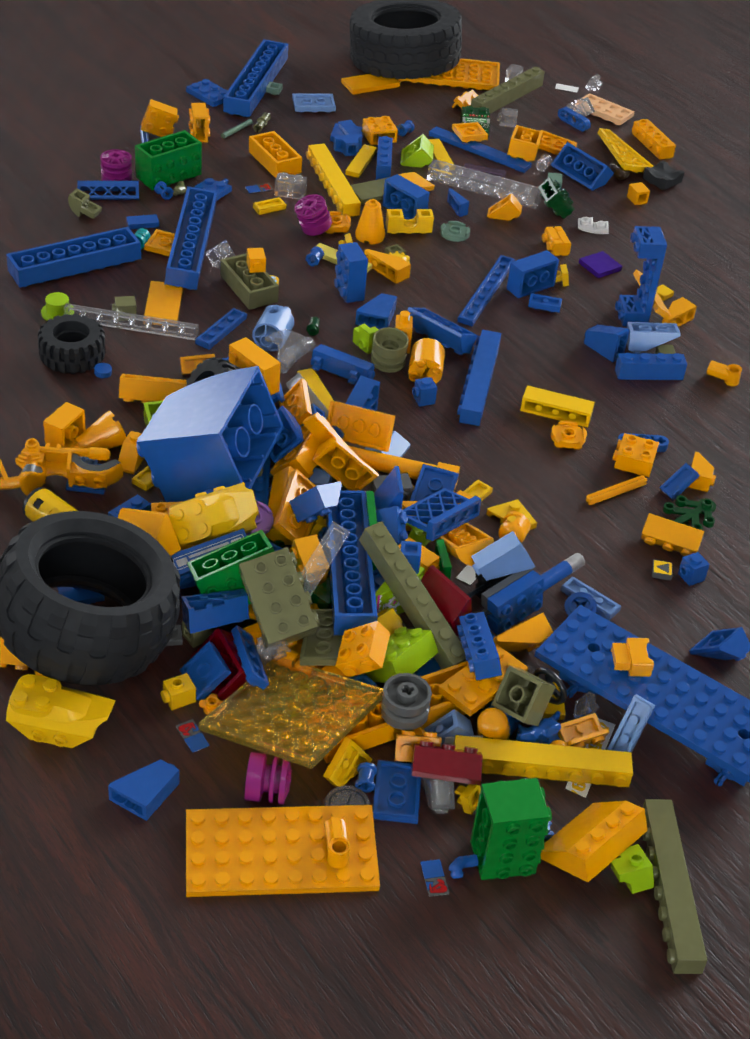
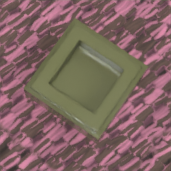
(393, 248)

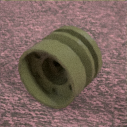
(389, 349)

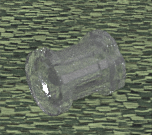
(542, 160)

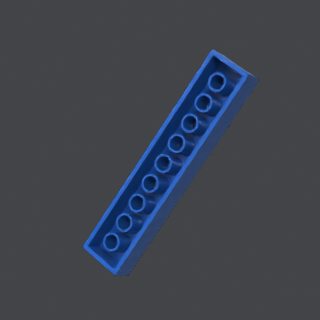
(255, 76)
(191, 238)
(352, 568)

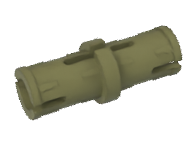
(262, 122)

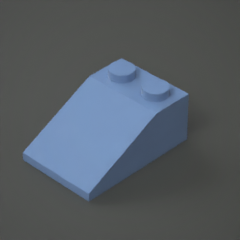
(649, 335)

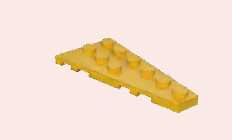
(623, 153)

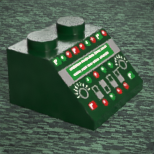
(480, 115)

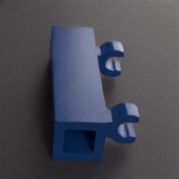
(341, 364)

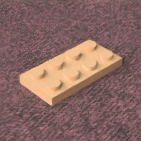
(609, 110)

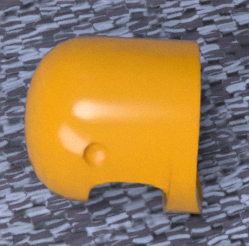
(520, 526)
(493, 724)

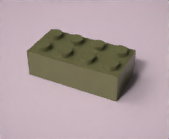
(252, 288)

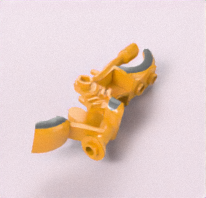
(40, 462)

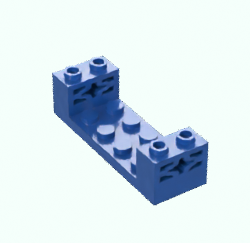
(651, 245)

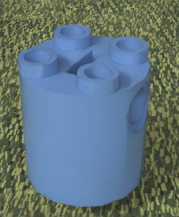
(272, 320)

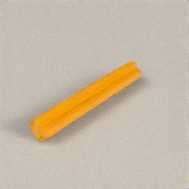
(616, 489)

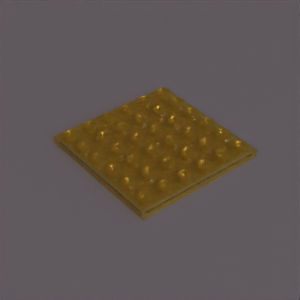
(296, 715)

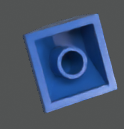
(723, 645)

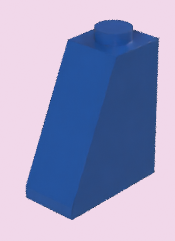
(377, 311)
(607, 340)
(145, 788)

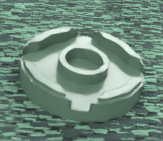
(455, 231)

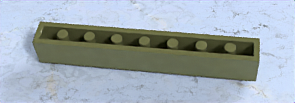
(510, 90)
(411, 593)
(673, 889)

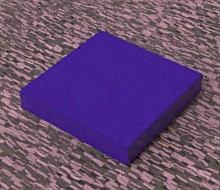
(600, 264)

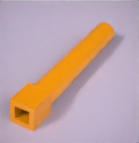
(385, 463)

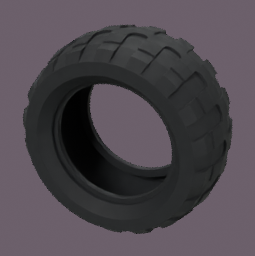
(78, 639)

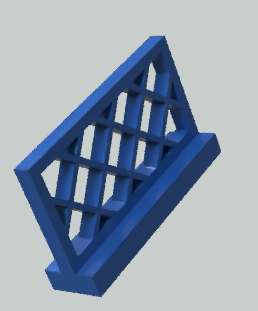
(447, 518)

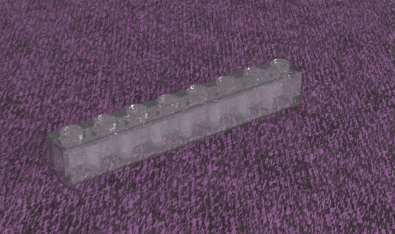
(483, 183)

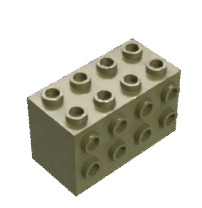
(279, 597)

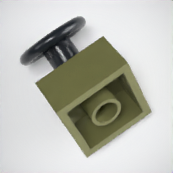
(527, 695)

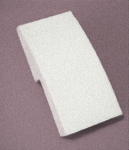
(586, 224)

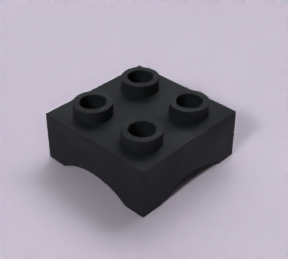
(663, 175)

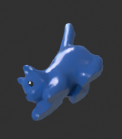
(543, 733)

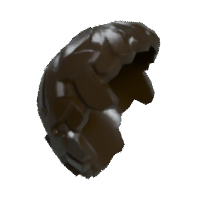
(618, 171)

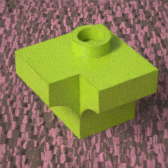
(363, 337)
(634, 869)

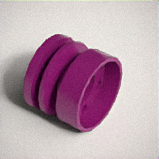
(116, 165)
(313, 215)
(267, 778)

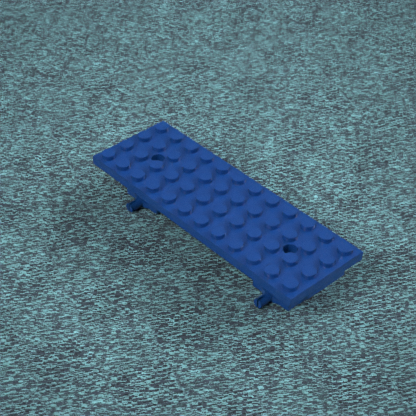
(687, 702)

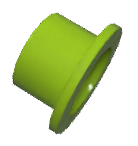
(54, 305)

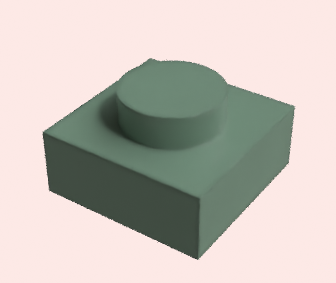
(274, 88)

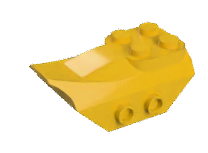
(214, 515)
(55, 713)

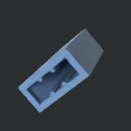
(502, 558)

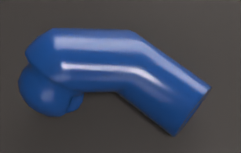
(461, 863)

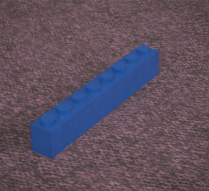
(479, 378)

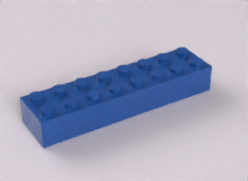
(73, 256)

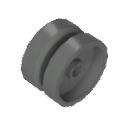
(406, 701)

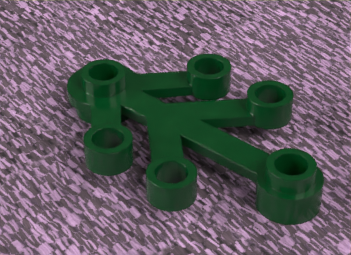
(703, 506)

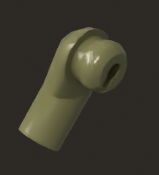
(180, 189)

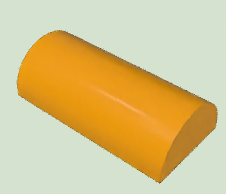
(465, 542)

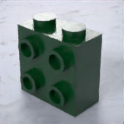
(556, 198)

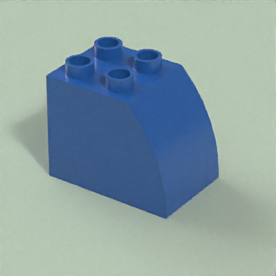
(211, 434)

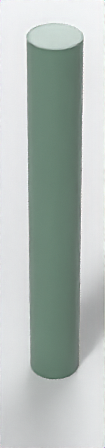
(237, 128)

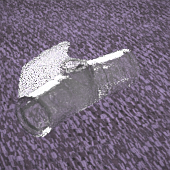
(290, 347)

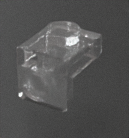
(276, 651)

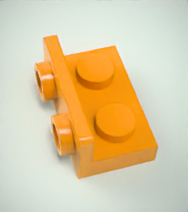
(406, 740)

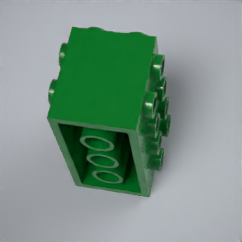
(168, 159)
(220, 568)
(510, 828)

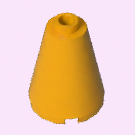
(371, 223)
(102, 434)

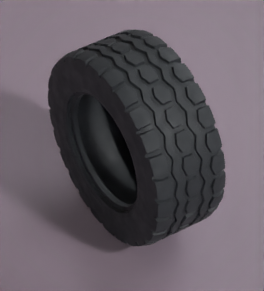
(405, 38)

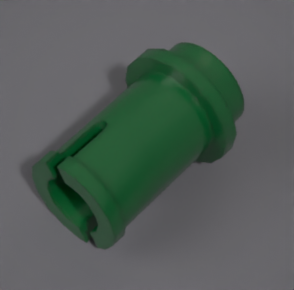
(313, 326)

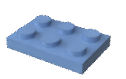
(313, 102)

